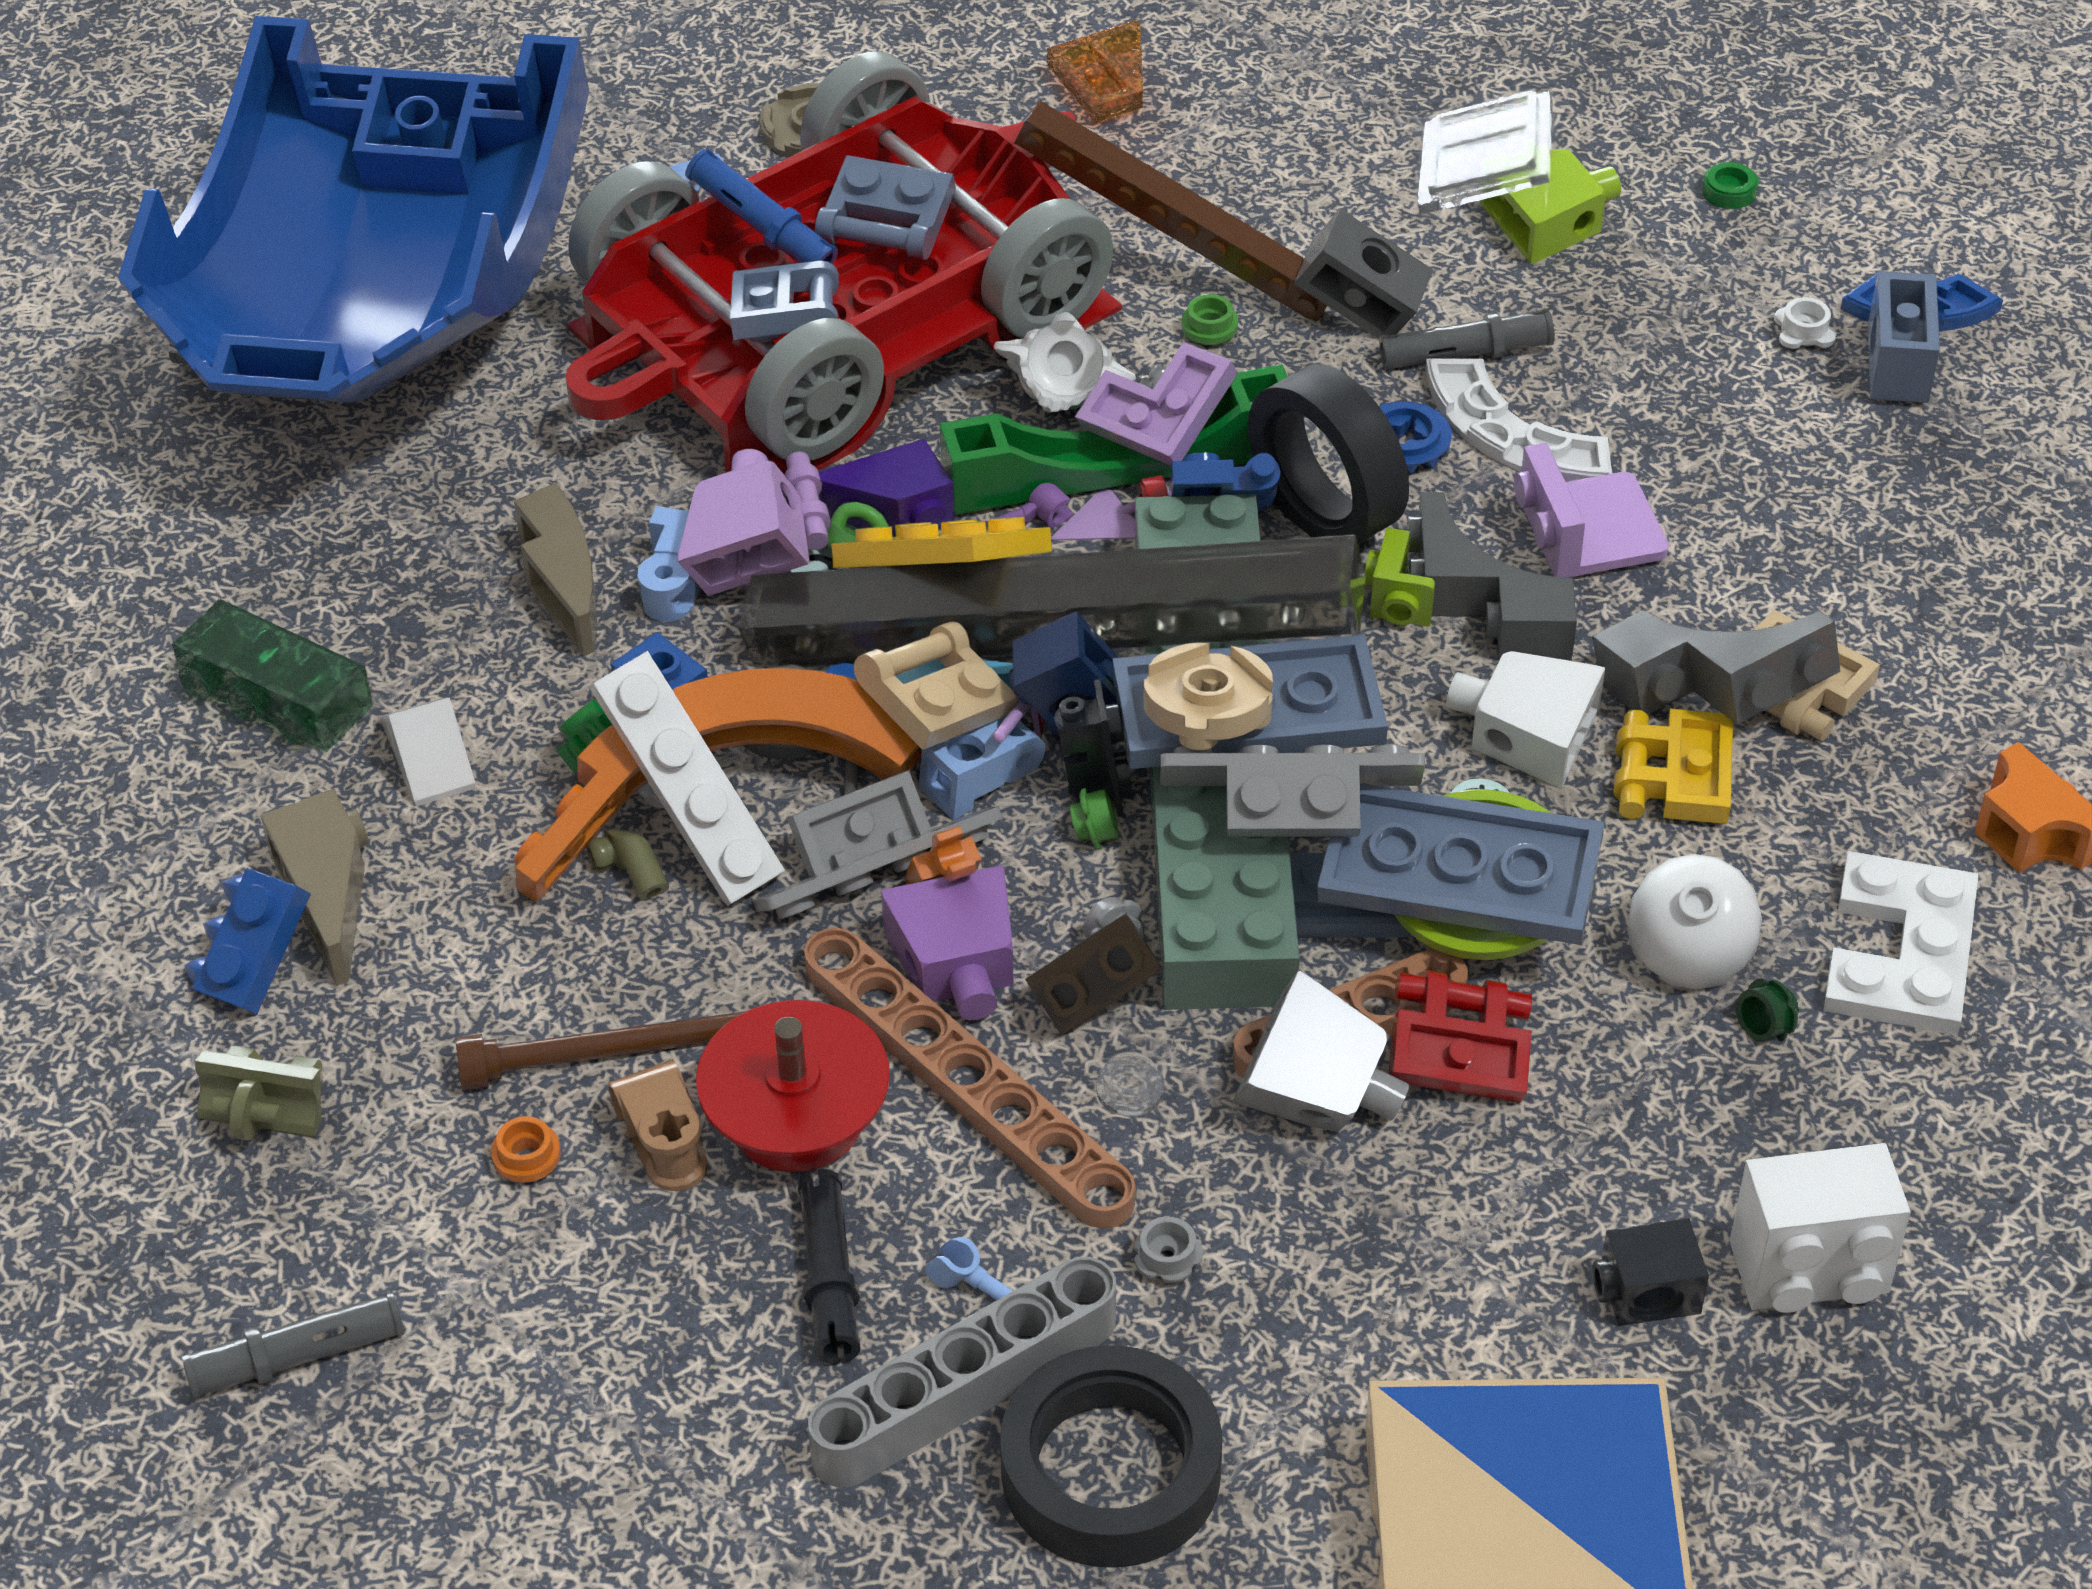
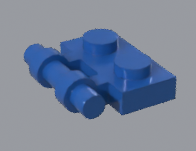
(1207, 475)

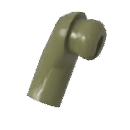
(631, 854)

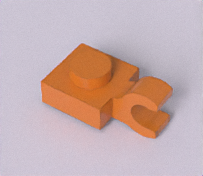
(947, 858)

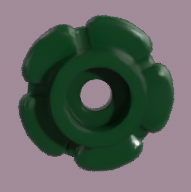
(1767, 1010)

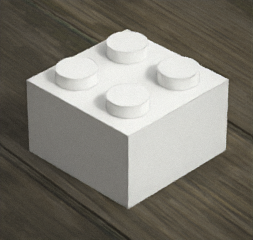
(1819, 1227)

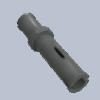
(1470, 339)
(291, 1345)

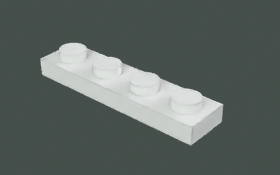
(687, 778)

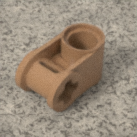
(662, 1125)

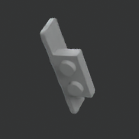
(1293, 792)
(859, 834)

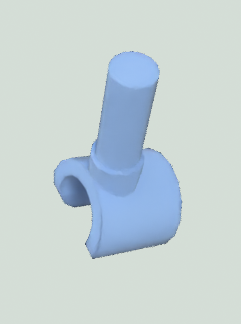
(965, 1267)

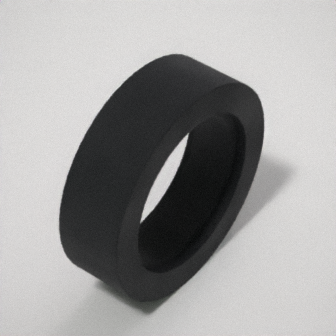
(1358, 434)
(1120, 1379)

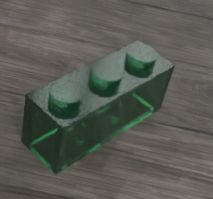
(272, 675)

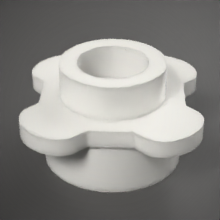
(1805, 324)

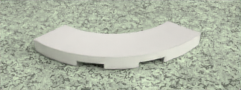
(1483, 419)

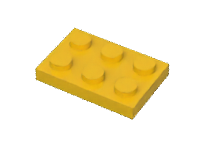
(957, 543)

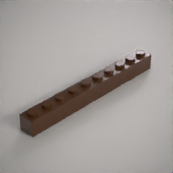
(1167, 206)

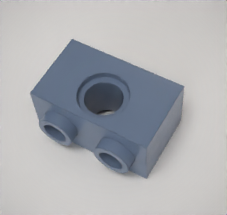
(1903, 336)

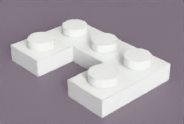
(1930, 976)

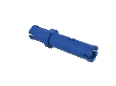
(779, 226)

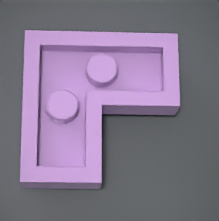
(1159, 419)

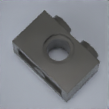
(1363, 276)

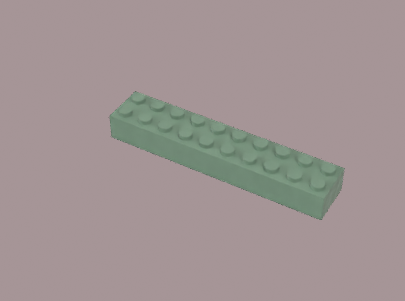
(1219, 897)

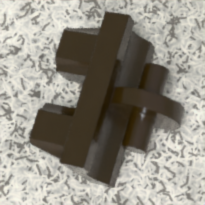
(1094, 973)

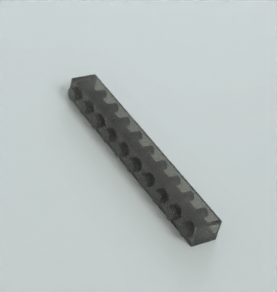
(1124, 595)

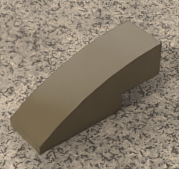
(558, 563)

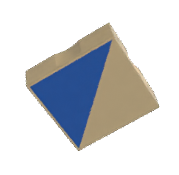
(1525, 1484)

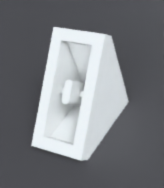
(429, 750)

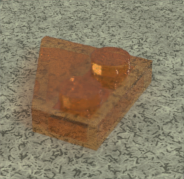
(1102, 70)

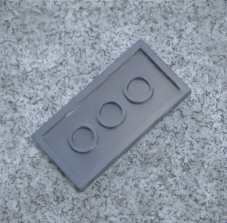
(1319, 697)
(1466, 864)

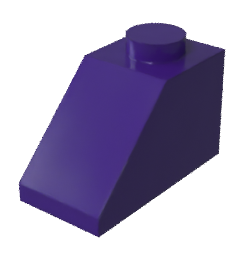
(900, 483)

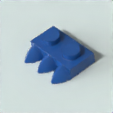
(248, 939)

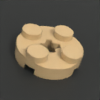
(1208, 694)

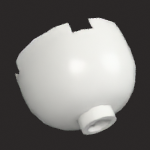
(1694, 921)

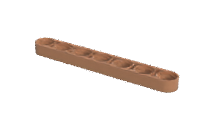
(976, 1101)

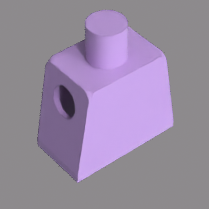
(743, 525)

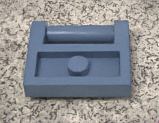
(886, 195)
(764, 299)

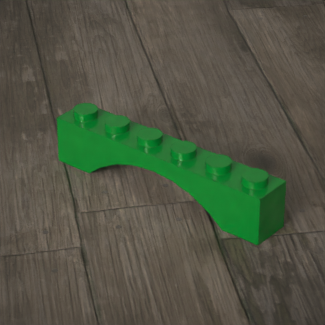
(1003, 460)

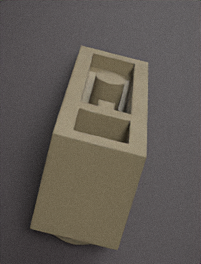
(319, 851)

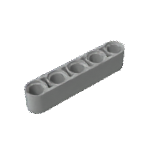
(945, 1399)

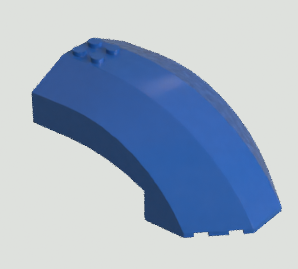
(357, 216)

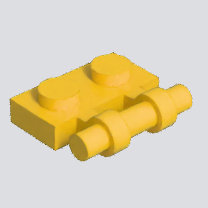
(1695, 771)

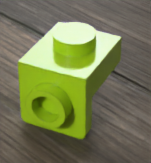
(1398, 595)

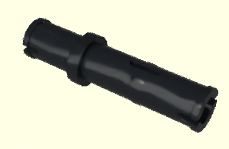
(831, 1288)

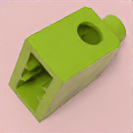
(1555, 213)

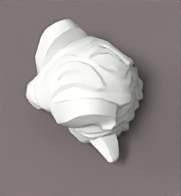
(1059, 363)

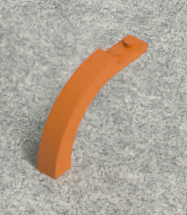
(728, 711)

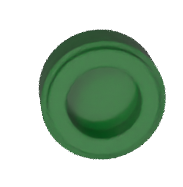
(1730, 185)

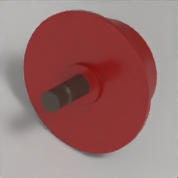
(793, 1083)

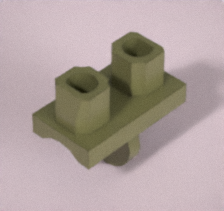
(260, 1093)

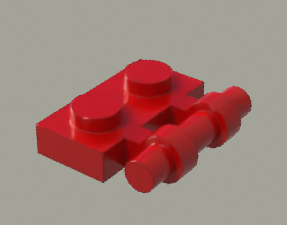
(1456, 1052)

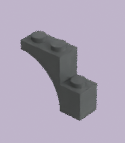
(1518, 607)
(1735, 672)

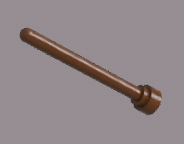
(485, 1060)

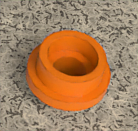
(524, 1134)

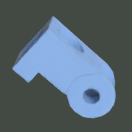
(664, 585)
(977, 764)

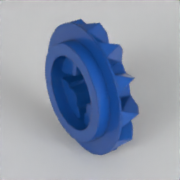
(1430, 432)

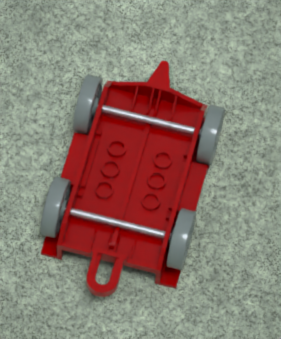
(666, 264)

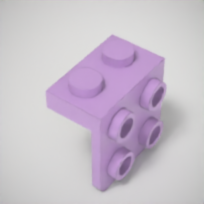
(1586, 521)

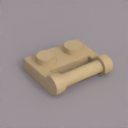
(940, 703)

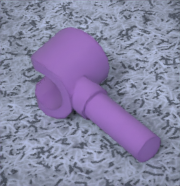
(1045, 502)

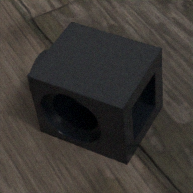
(1651, 1272)

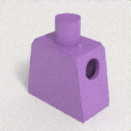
(953, 938)

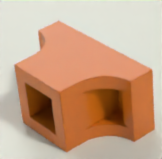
(2034, 814)

